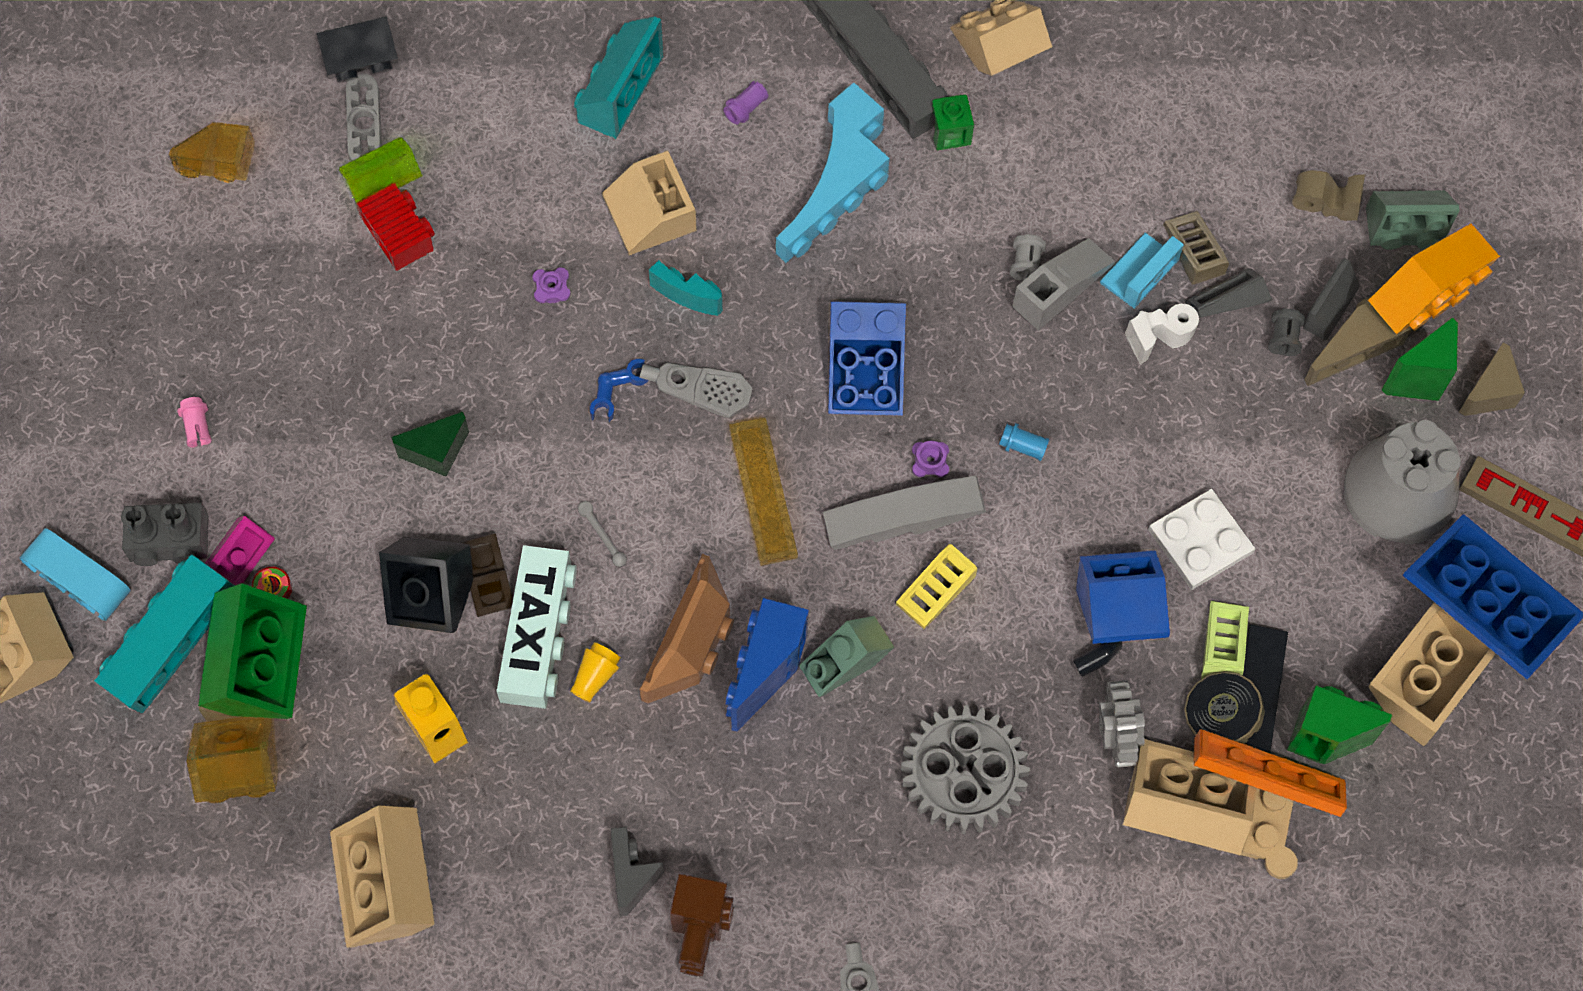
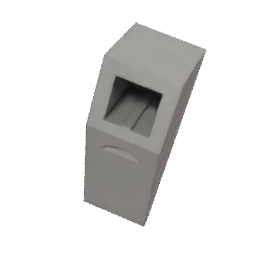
(1060, 282)

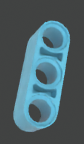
(76, 573)

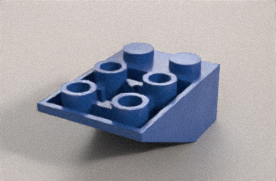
(866, 358)
(772, 657)

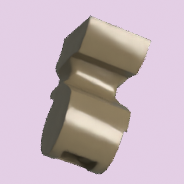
(1319, 192)

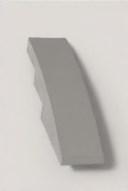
(904, 511)

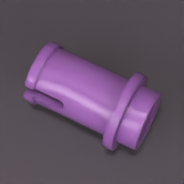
(738, 109)

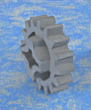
(1121, 723)

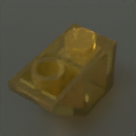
(216, 152)

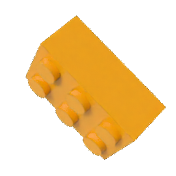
(1435, 279)

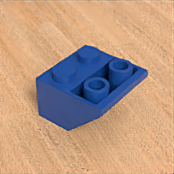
(1123, 596)

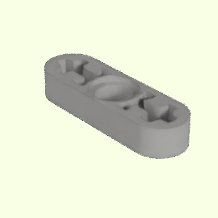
(355, 110)

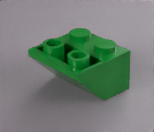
(1335, 725)

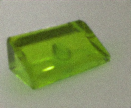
(380, 168)

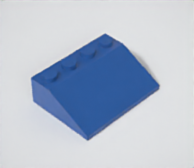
(1494, 596)

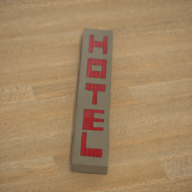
(1525, 504)

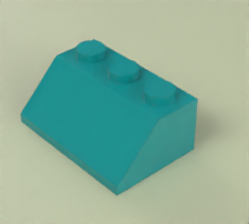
(621, 76)

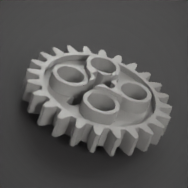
(938, 791)

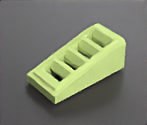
(1222, 661)

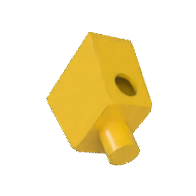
(428, 715)

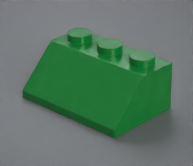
(252, 654)

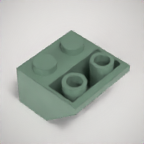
(1410, 218)

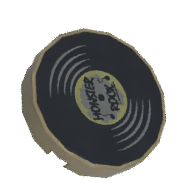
(1225, 706)

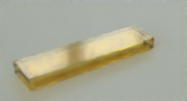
(763, 491)

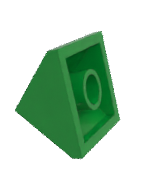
(1427, 367)

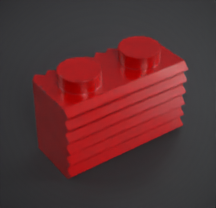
(395, 225)

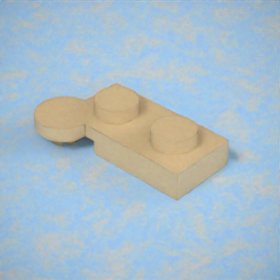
(1269, 834)

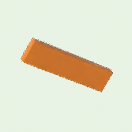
(1270, 772)

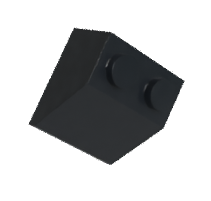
(358, 49)
(426, 583)

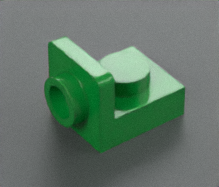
(953, 122)

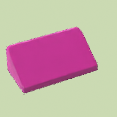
(240, 550)

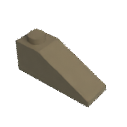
(1358, 340)

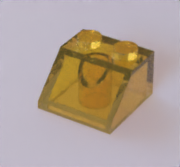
(232, 759)

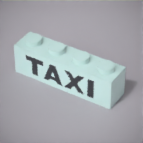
(535, 627)

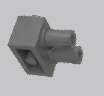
(164, 532)

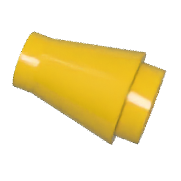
(594, 671)

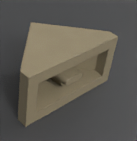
(1497, 387)

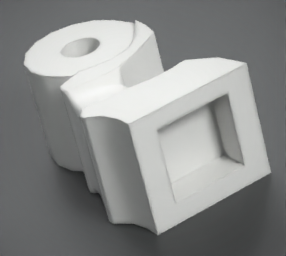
(1173, 329)

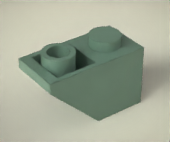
(846, 654)

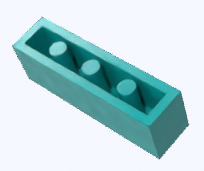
(163, 636)

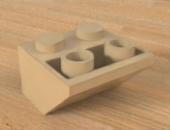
(1002, 35)
(650, 204)
(29, 644)

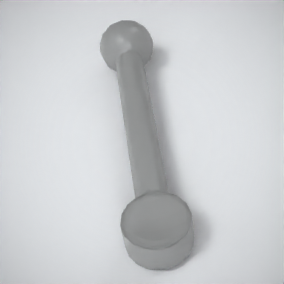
(586, 510)

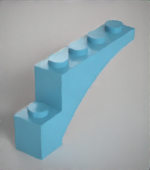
(850, 171)

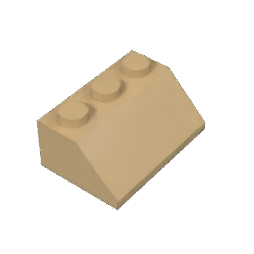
(1430, 674)
(1187, 801)
(381, 876)

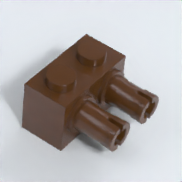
(699, 913)

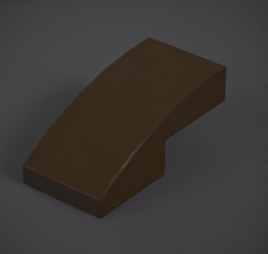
(490, 584)

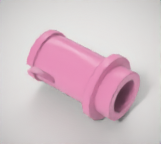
(194, 420)

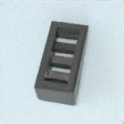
(1234, 293)

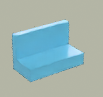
(1142, 268)

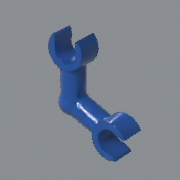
(608, 380)

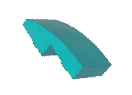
(693, 294)

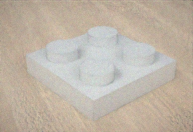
(1201, 539)

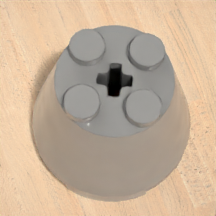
(1404, 483)

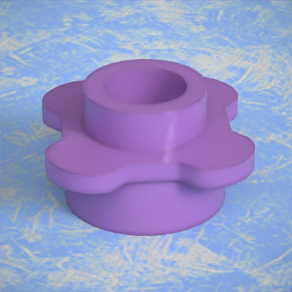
(555, 294)
(930, 449)

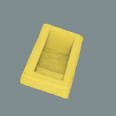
(947, 595)

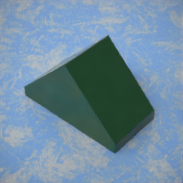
(433, 444)

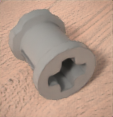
(1027, 256)

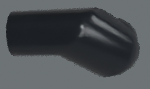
(1097, 657)

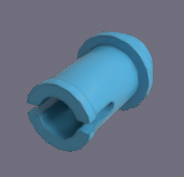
(1023, 442)

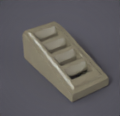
(1198, 271)

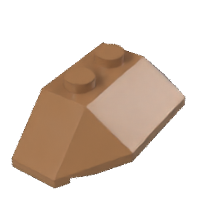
(691, 636)

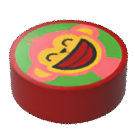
(273, 581)

